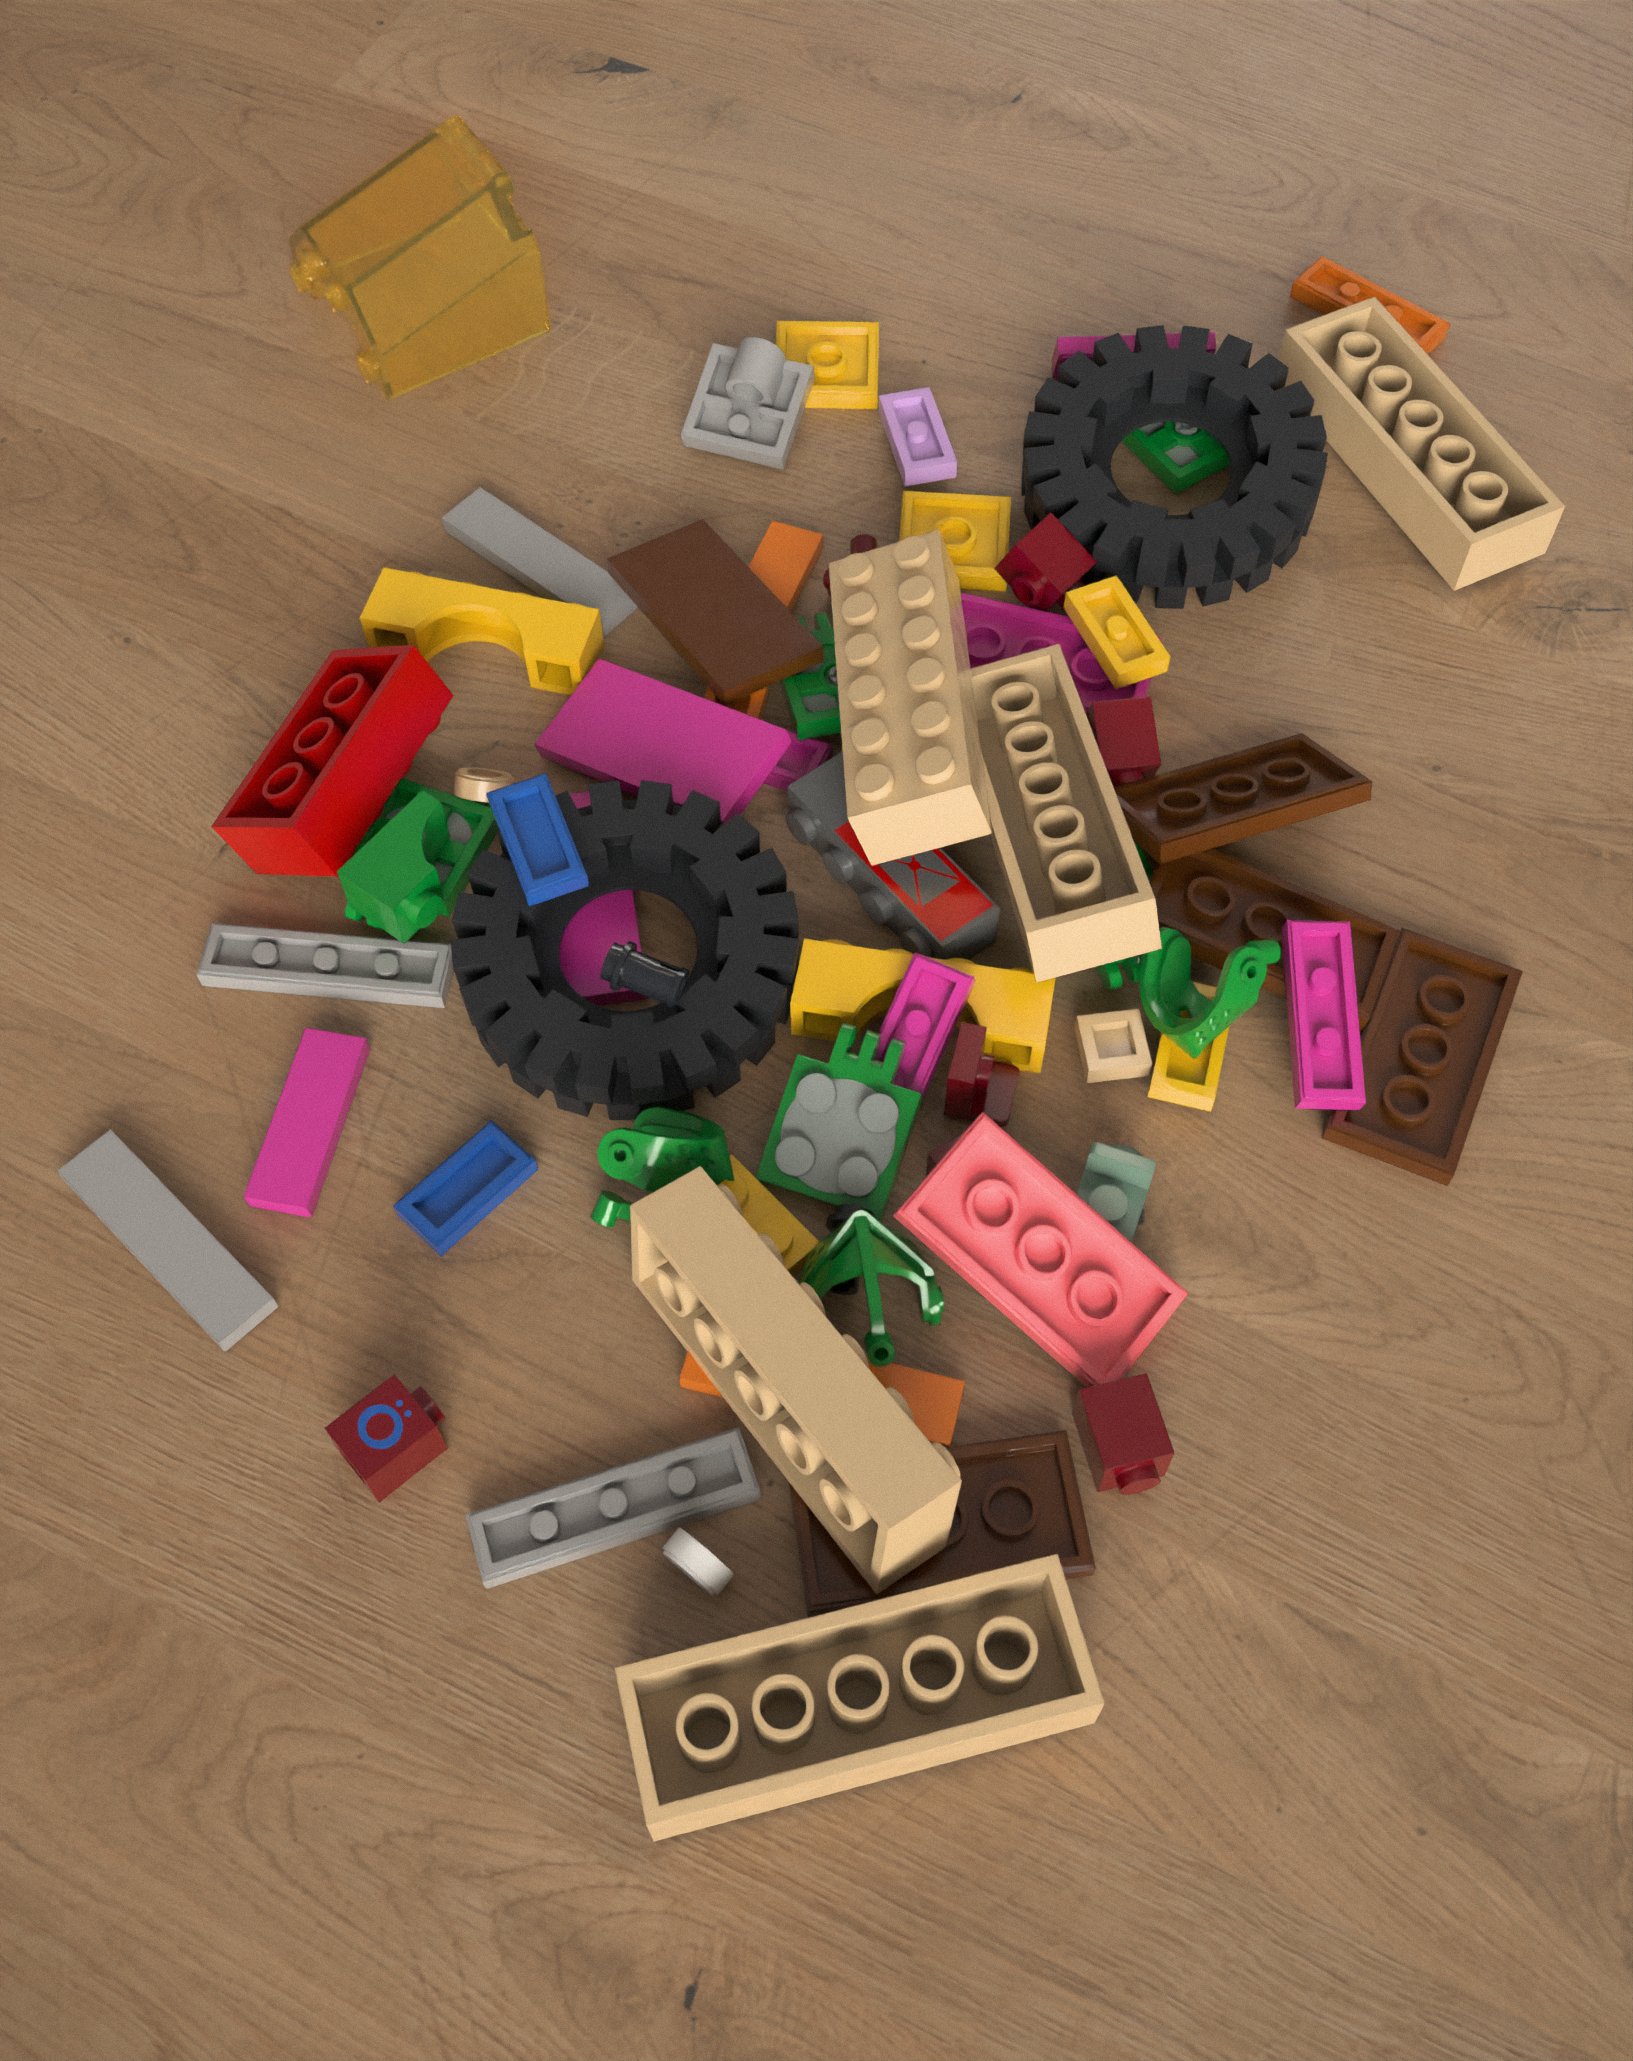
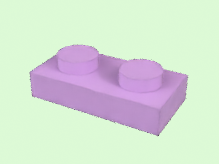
(917, 436)

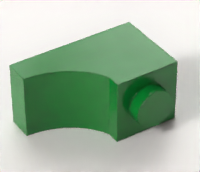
(395, 873)

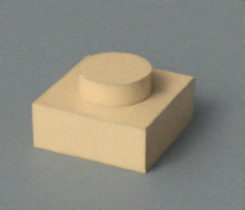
(1113, 1045)

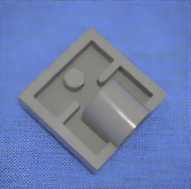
(748, 403)

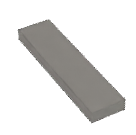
(536, 557)
(326, 965)
(168, 1240)
(612, 1507)

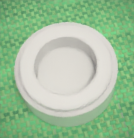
(697, 1562)

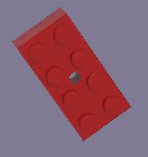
(334, 761)

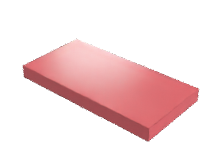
(1041, 1254)

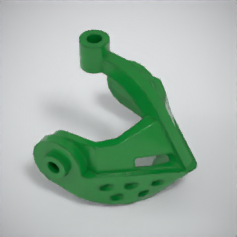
(1168, 989)
(657, 1152)
(870, 1249)

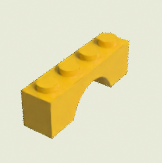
(433, 613)
(859, 984)

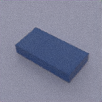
(537, 839)
(465, 1188)

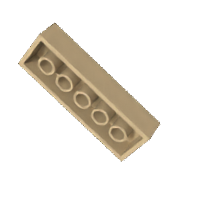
(1420, 444)
(906, 700)
(1058, 820)
(794, 1378)
(856, 1696)

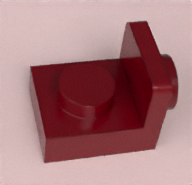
(978, 1082)

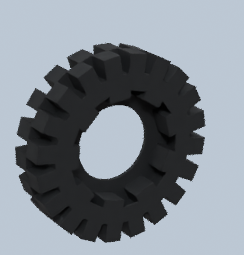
(1249, 411)
(655, 1054)

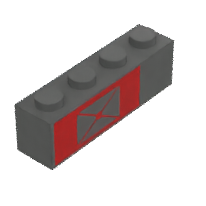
(918, 896)

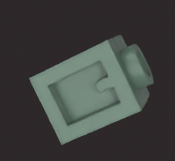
(1117, 1184)

